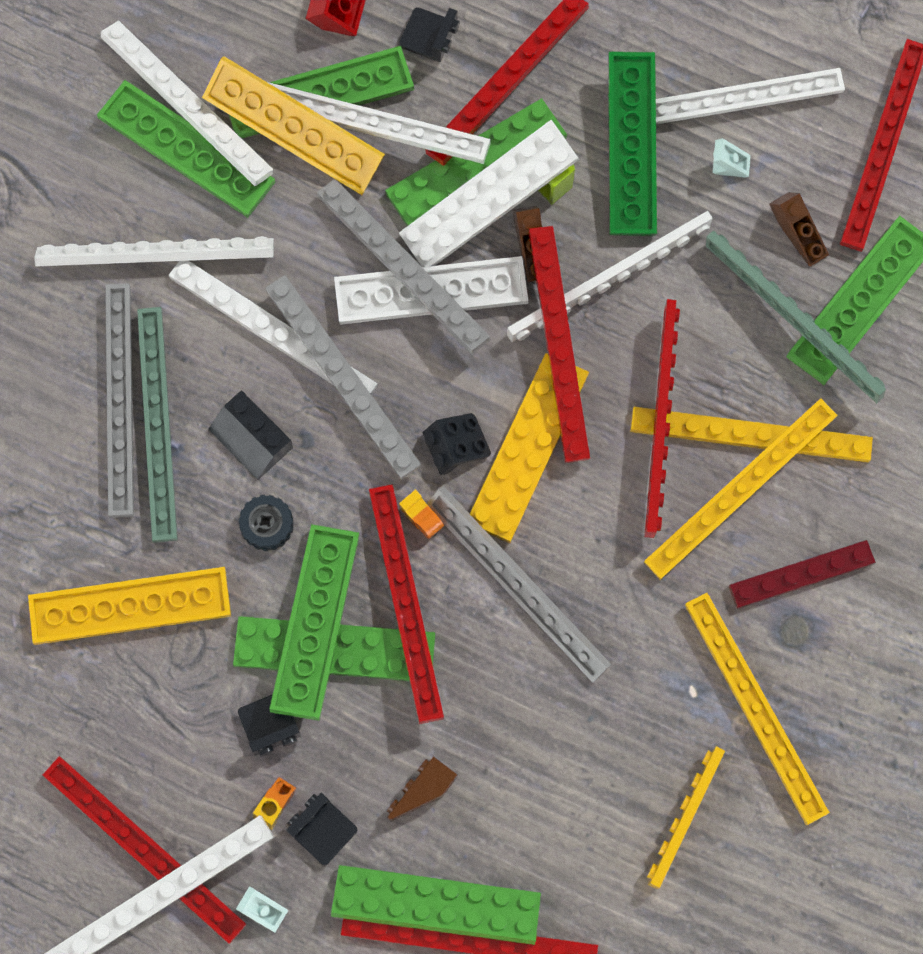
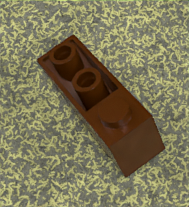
(524, 220)
(799, 227)
(428, 787)

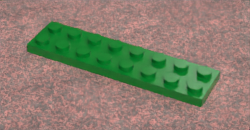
(632, 144)

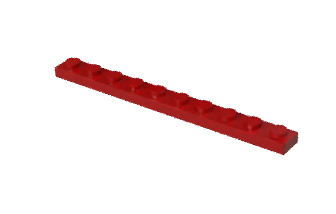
(514, 70)
(883, 146)
(559, 344)
(661, 428)
(406, 605)
(140, 846)
(460, 942)

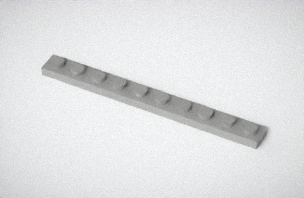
(403, 266)
(343, 377)
(119, 401)
(518, 584)

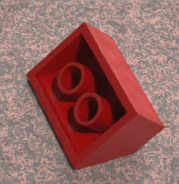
(336, 15)

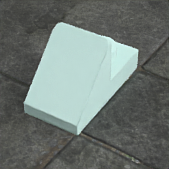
(730, 160)
(262, 909)

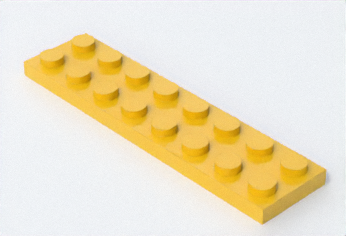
(293, 125)
(521, 457)
(129, 605)

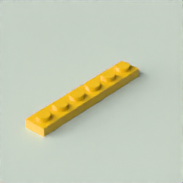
(680, 826)

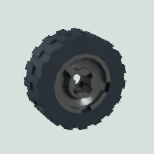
(261, 535)

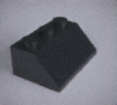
(250, 435)

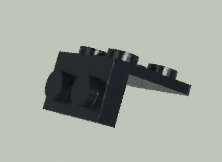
(430, 33)
(455, 442)
(267, 729)
(321, 828)

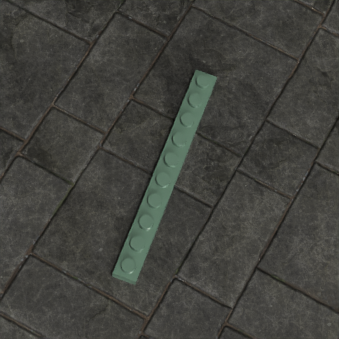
(800, 321)
(157, 425)

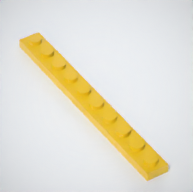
(751, 434)
(740, 489)
(757, 709)

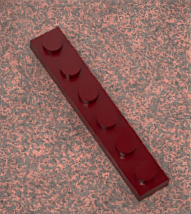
(801, 574)

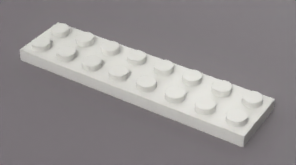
(489, 195)
(469, 283)

